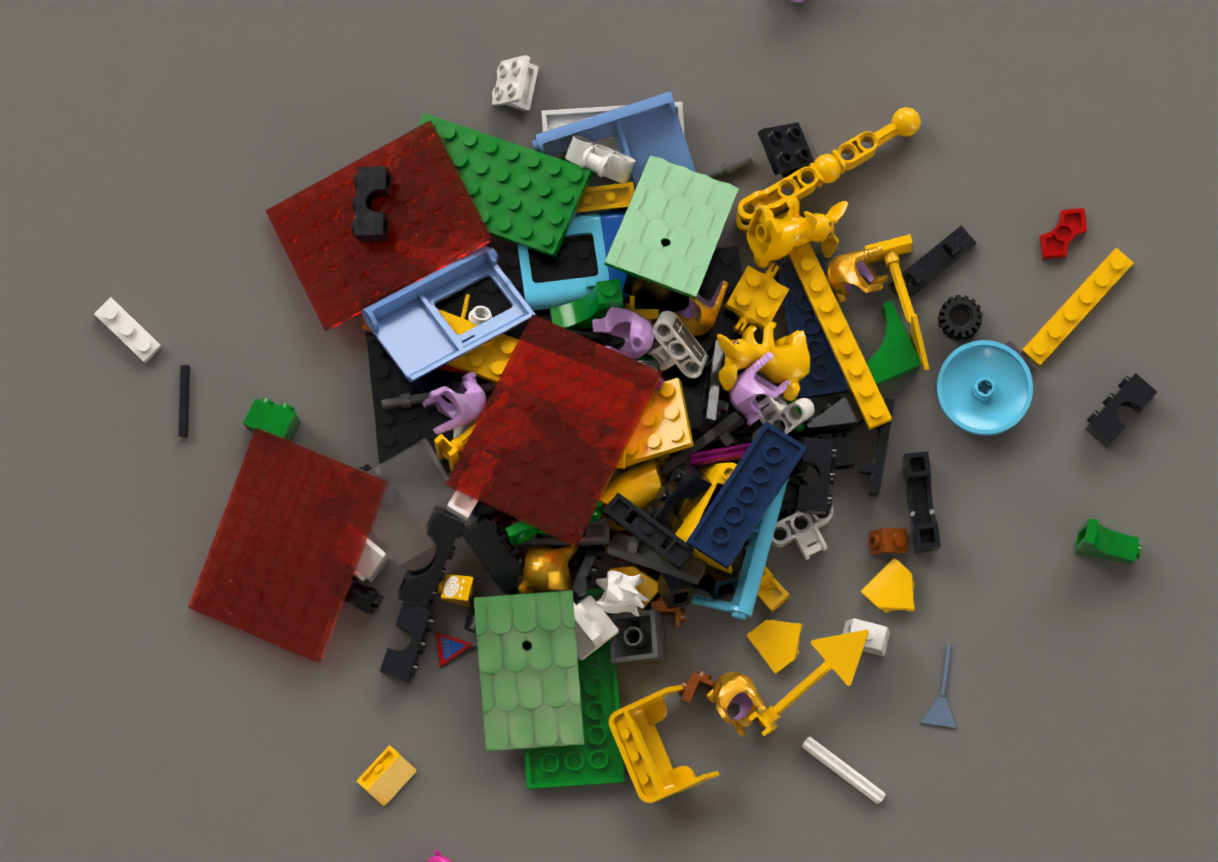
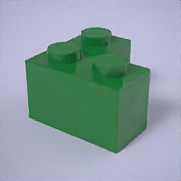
(273, 418)

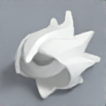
(620, 593)

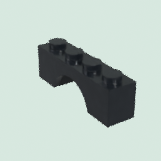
(920, 503)
(420, 584)

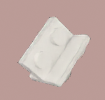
(515, 83)
(591, 627)

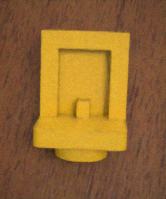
(650, 314)

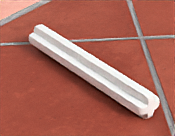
(843, 770)

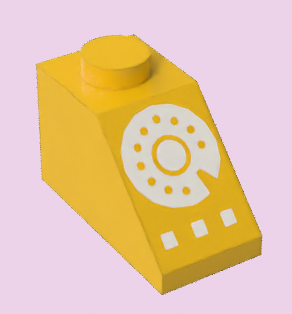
(457, 589)

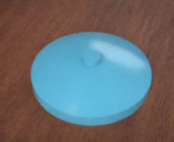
(984, 388)

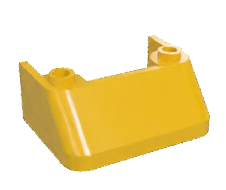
(692, 512)
(644, 751)

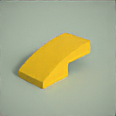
(771, 591)

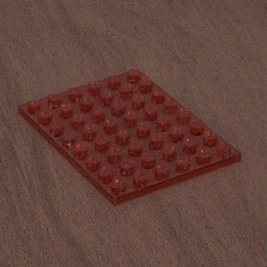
(428, 227)
(554, 430)
(288, 544)

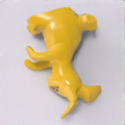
(775, 237)
(789, 361)

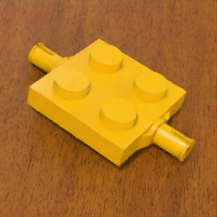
(756, 298)

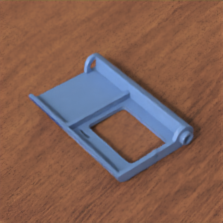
(418, 333)

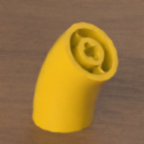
(637, 485)

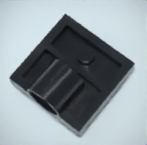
(786, 148)

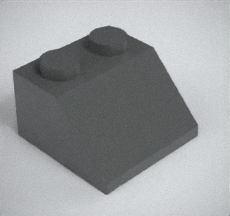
(639, 638)

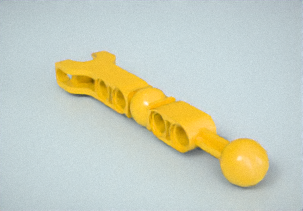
(827, 167)

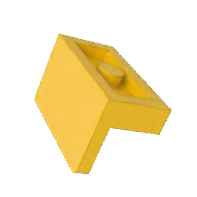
(386, 775)

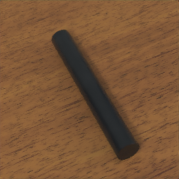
(184, 400)

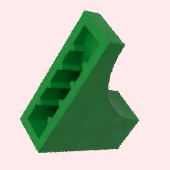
(592, 306)
(896, 354)
(1106, 544)

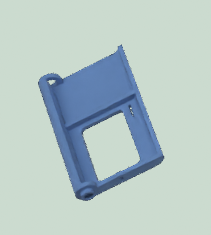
(639, 129)

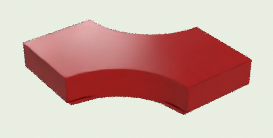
(1055, 243)

